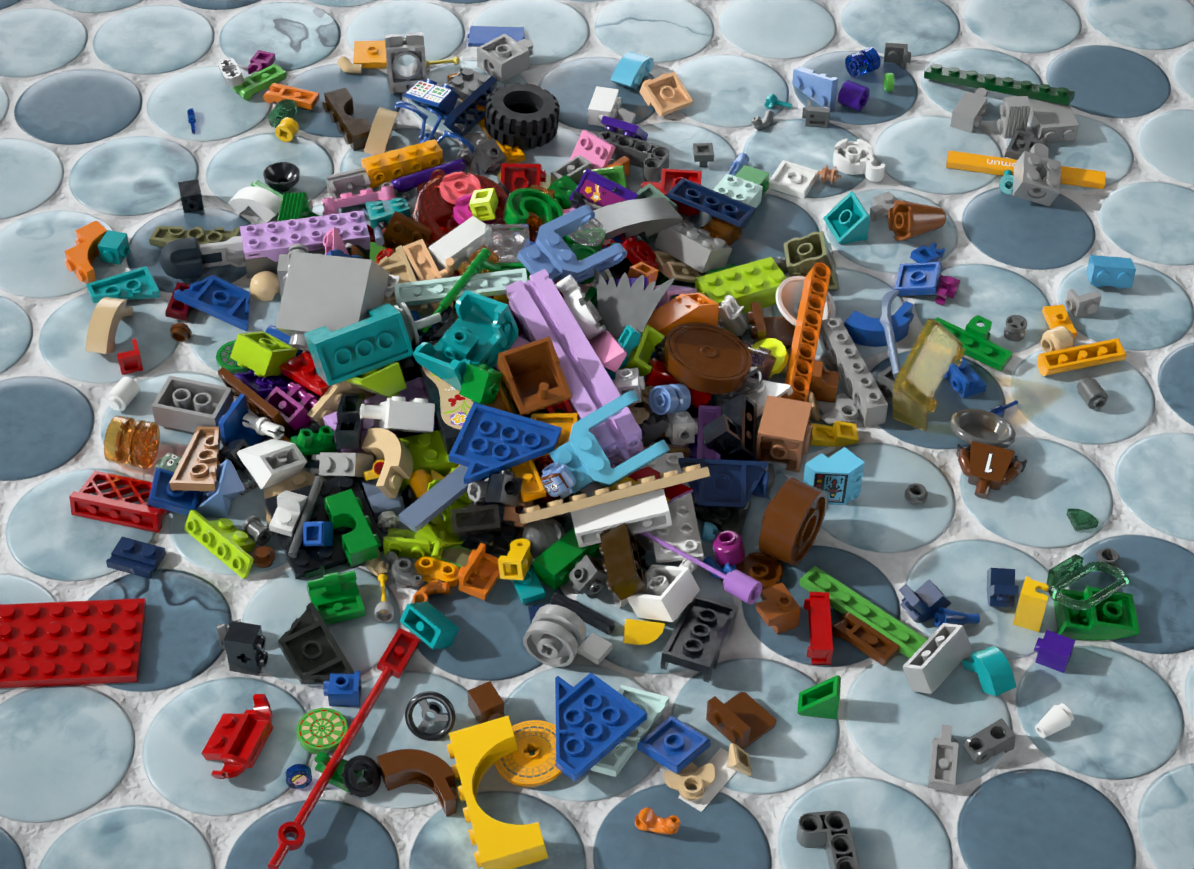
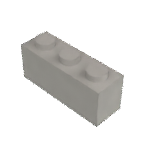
(937, 658)

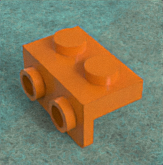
(479, 574)

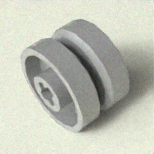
(554, 635)

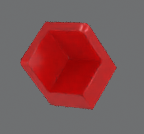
(130, 360)

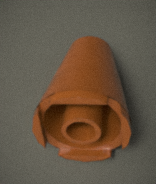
(914, 219)

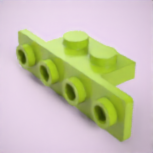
(223, 541)

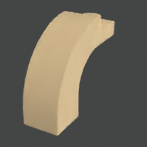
(381, 131)
(104, 324)
(397, 458)

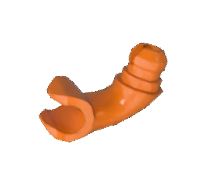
(434, 587)
(648, 821)

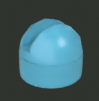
(707, 530)

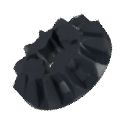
(371, 775)

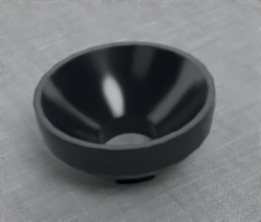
(281, 172)

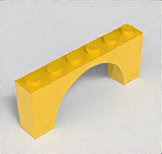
(498, 843)

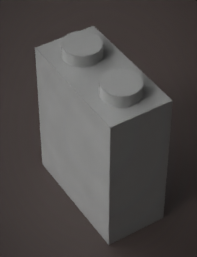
(1052, 121)

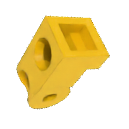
(517, 562)

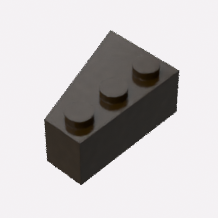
(623, 561)

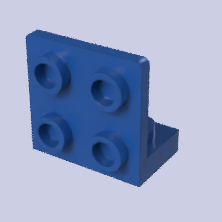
(232, 427)

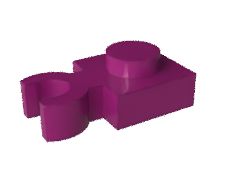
(261, 61)

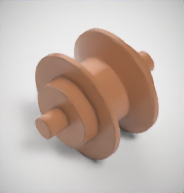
(829, 174)

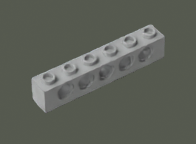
(854, 373)

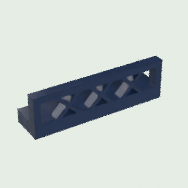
(469, 106)

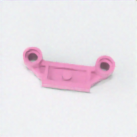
(347, 199)

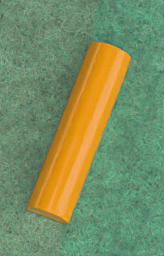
(1080, 357)

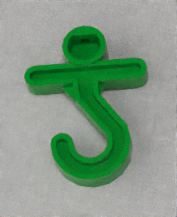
(547, 208)

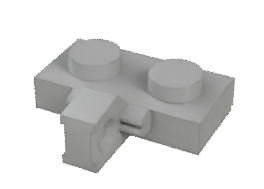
(882, 204)

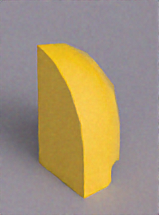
(641, 632)

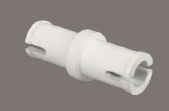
(263, 426)

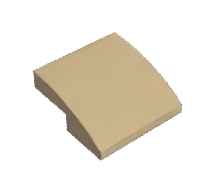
(673, 268)

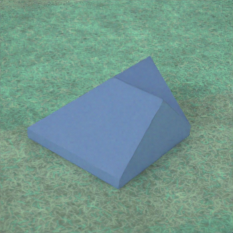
(228, 487)

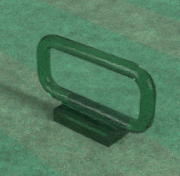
(1072, 570)

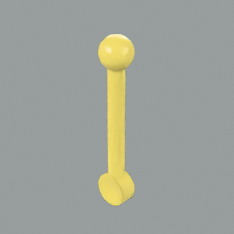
(455, 60)

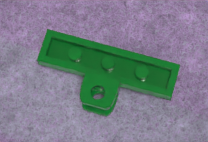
(977, 343)

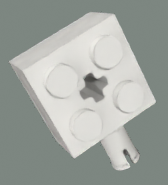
(402, 416)
(666, 593)

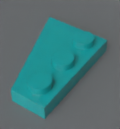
(127, 286)

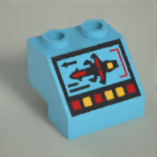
(836, 475)

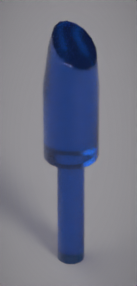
(191, 119)
(1000, 409)

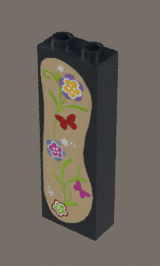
(450, 406)

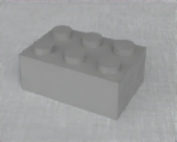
(693, 246)
(190, 404)

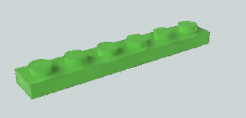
(846, 600)

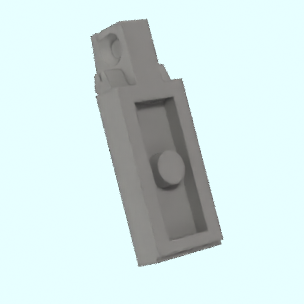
(943, 761)

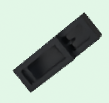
(349, 424)

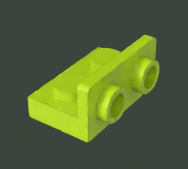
(406, 543)

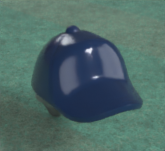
(768, 479)

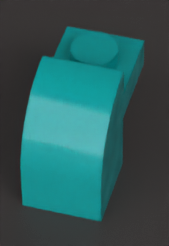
(992, 670)

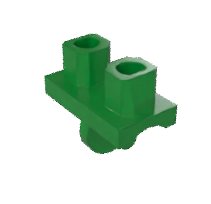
(314, 443)

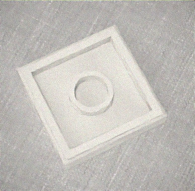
(793, 179)

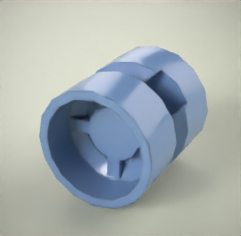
(669, 399)

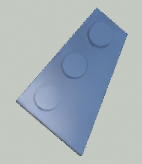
(816, 86)

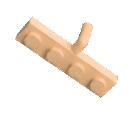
(424, 265)

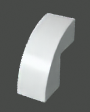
(259, 200)

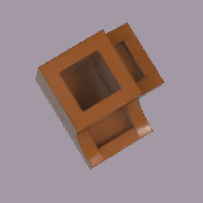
(824, 383)
(778, 608)

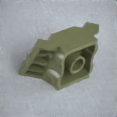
(808, 250)

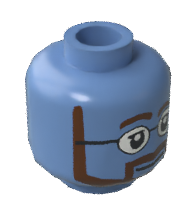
(558, 480)

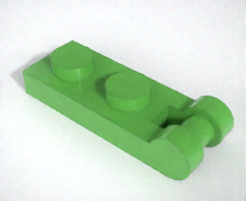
(260, 81)

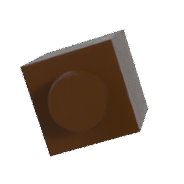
(485, 703)

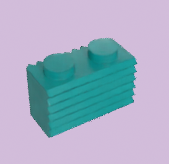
(429, 625)

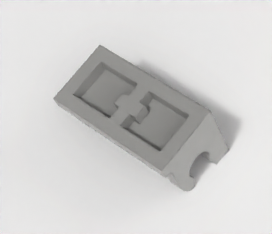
(347, 181)

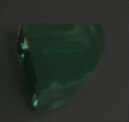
(1081, 519)

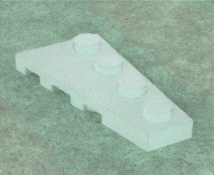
(653, 705)

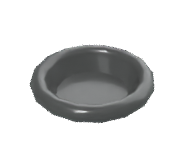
(982, 427)

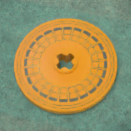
(528, 770)

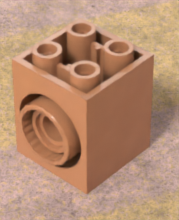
(784, 432)

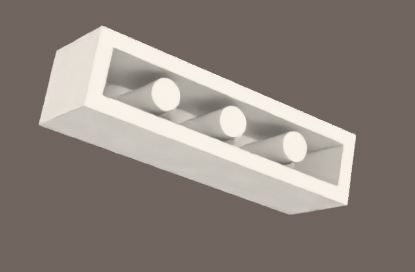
(639, 512)

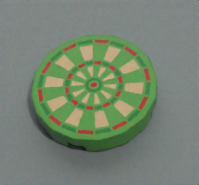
(321, 730)

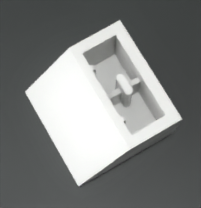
(272, 461)

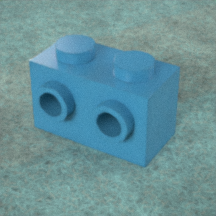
(1110, 271)

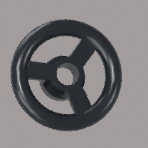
(433, 707)

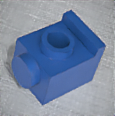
(343, 689)

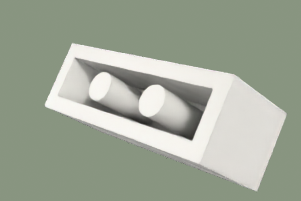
(459, 243)

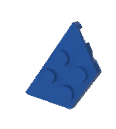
(218, 300)

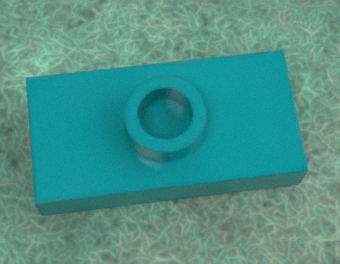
(529, 588)

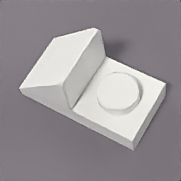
(287, 513)

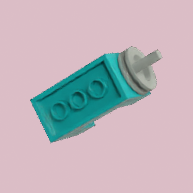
(366, 344)

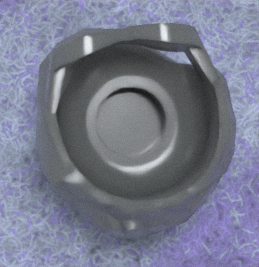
(543, 534)

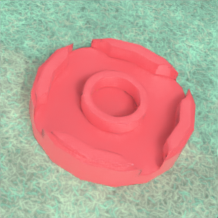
(458, 185)

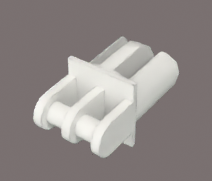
(732, 316)

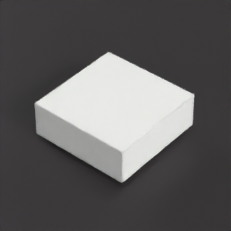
(595, 648)

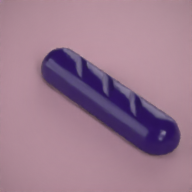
(413, 180)

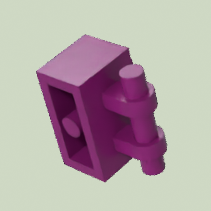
(293, 412)

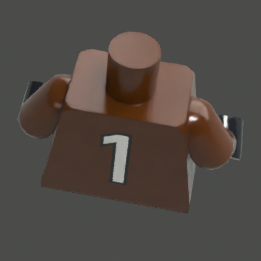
(988, 466)

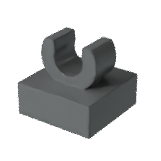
(703, 153)

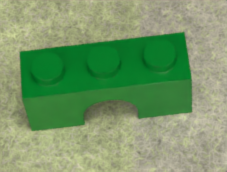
(346, 510)

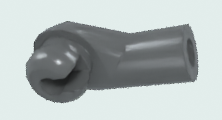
(759, 123)

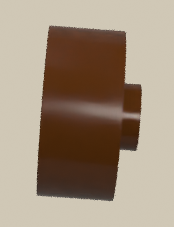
(792, 521)

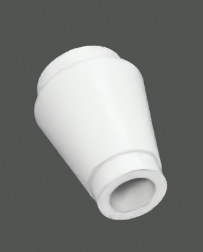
(1056, 719)

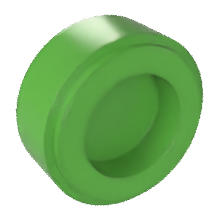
(889, 82)

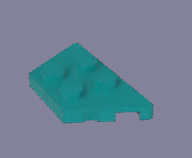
(383, 210)

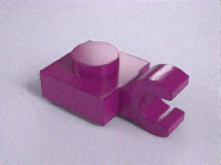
(947, 288)

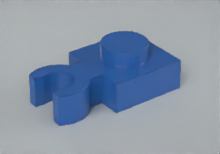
(924, 254)

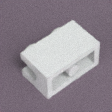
(604, 102)

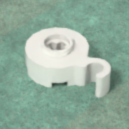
(857, 159)
(583, 312)

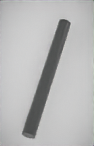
(306, 516)

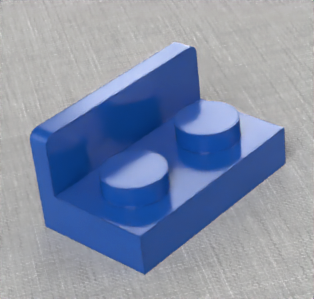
(964, 379)

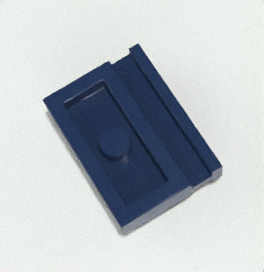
(136, 557)

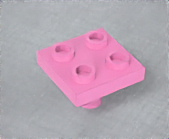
(594, 150)

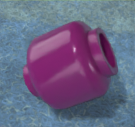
(729, 548)

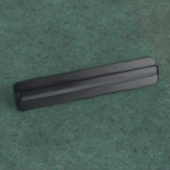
(587, 615)

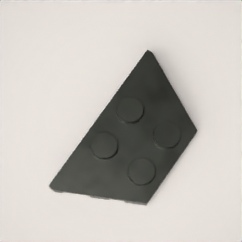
(313, 649)

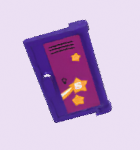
(599, 190)

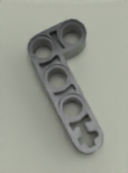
(641, 154)
(826, 836)

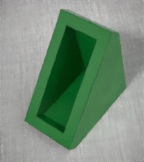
(821, 699)

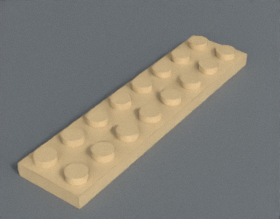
(621, 491)

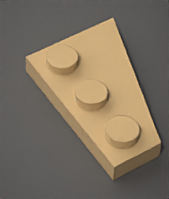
(330, 401)

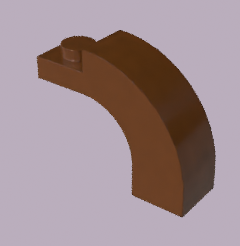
(421, 768)

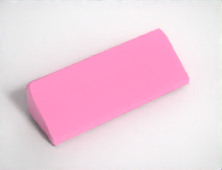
(608, 350)

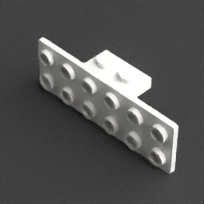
(684, 528)

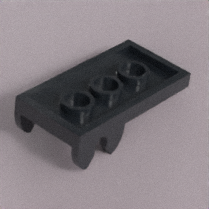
(699, 636)

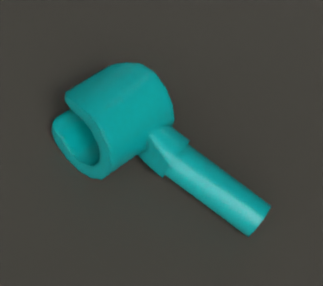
(773, 100)

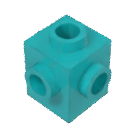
(459, 343)

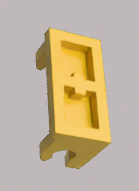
(1031, 605)

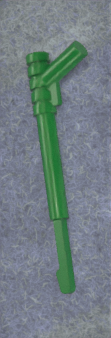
(476, 267)

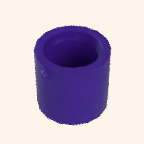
(853, 95)

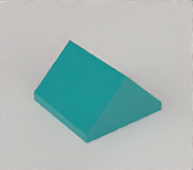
(848, 220)

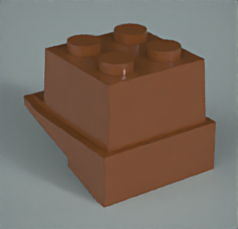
(533, 376)

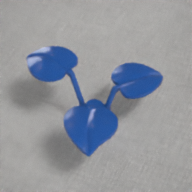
(430, 136)

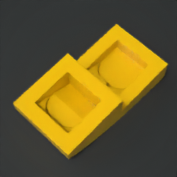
(837, 435)

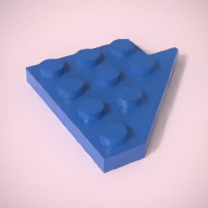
(500, 440)
(590, 723)

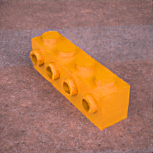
(401, 162)

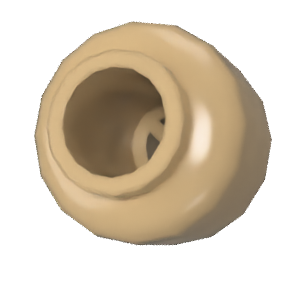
(1057, 339)

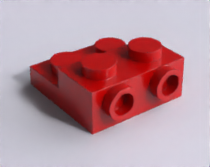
(522, 175)

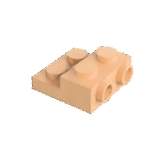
(665, 94)

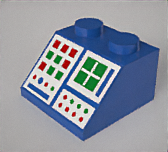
(432, 95)

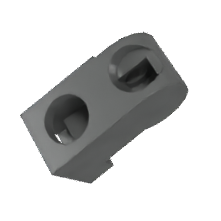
(990, 742)

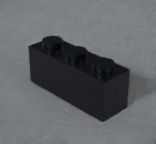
(744, 413)

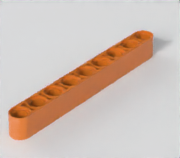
(807, 332)

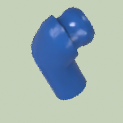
(727, 568)

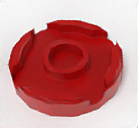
(639, 252)

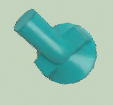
(1006, 182)

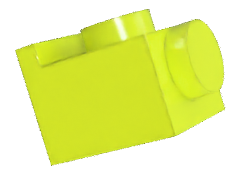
(484, 204)

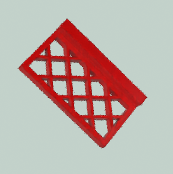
(118, 511)

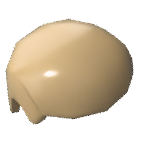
(264, 286)

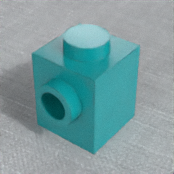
(114, 247)

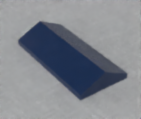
(712, 202)

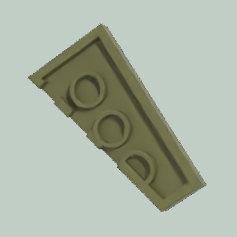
(165, 234)

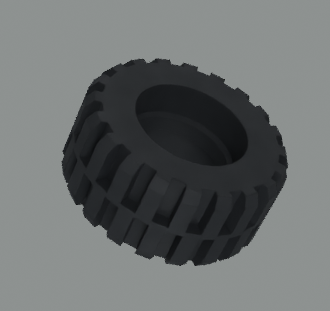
(522, 115)

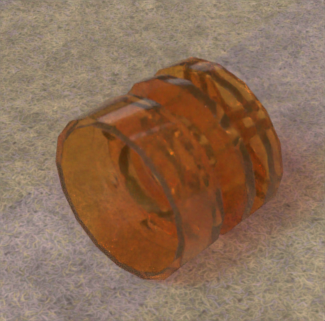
(131, 442)

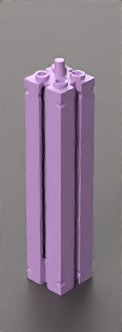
(543, 314)

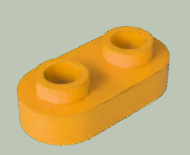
(436, 569)

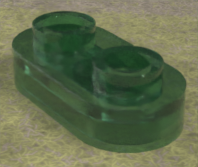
(283, 109)

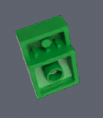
(1106, 621)

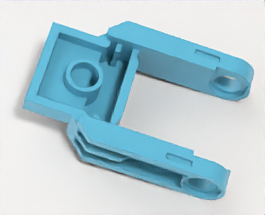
(586, 456)

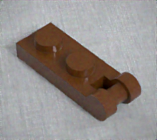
(865, 638)

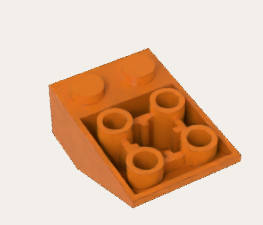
(682, 310)

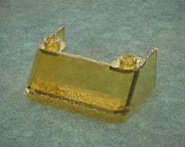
(923, 373)

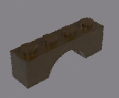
(340, 107)

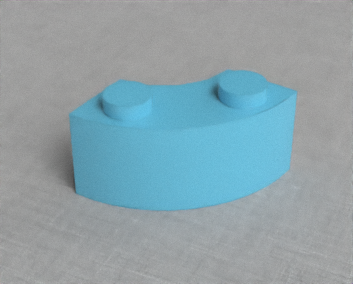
(632, 70)

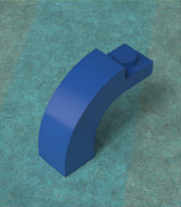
(871, 333)

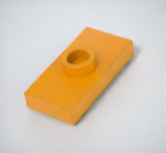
(1058, 316)

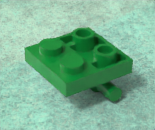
(336, 597)

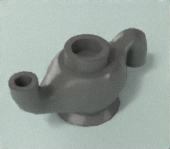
(403, 571)

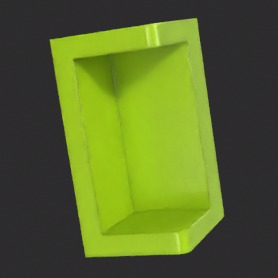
(641, 354)

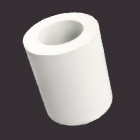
(122, 394)

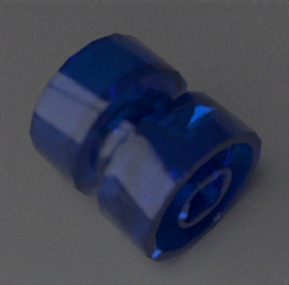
(862, 62)

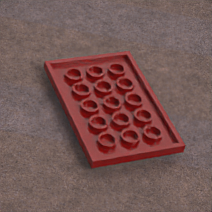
(71, 642)

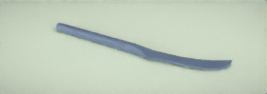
(377, 231)
(886, 322)

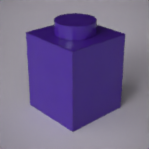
(1054, 651)

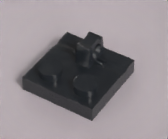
(496, 542)

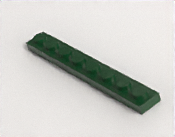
(1002, 85)

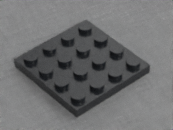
(312, 557)

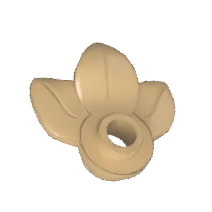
(691, 778)

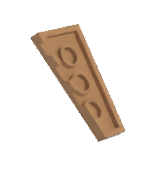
(199, 462)

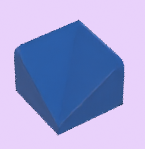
(318, 533)

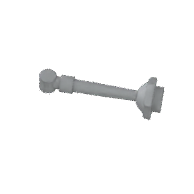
(464, 152)

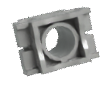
(399, 75)

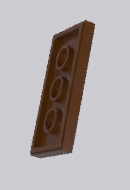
(254, 401)

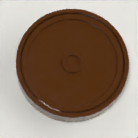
(706, 358)

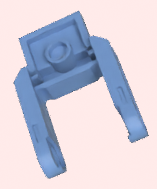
(558, 259)

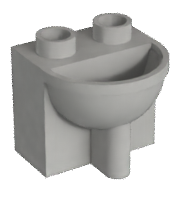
(328, 294)

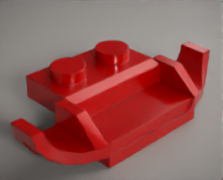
(240, 738)

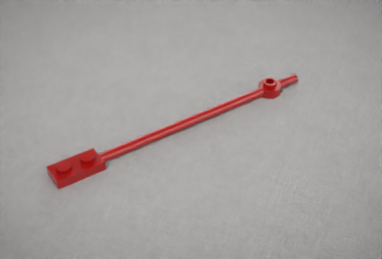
(391, 664)

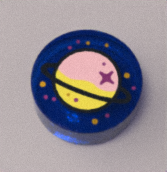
(298, 776)

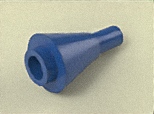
(950, 616)

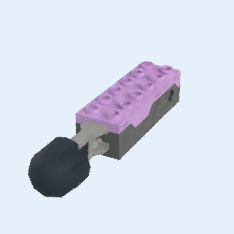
(262, 243)

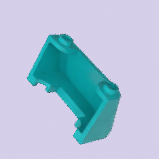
(485, 319)

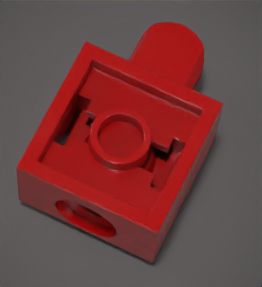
(670, 178)

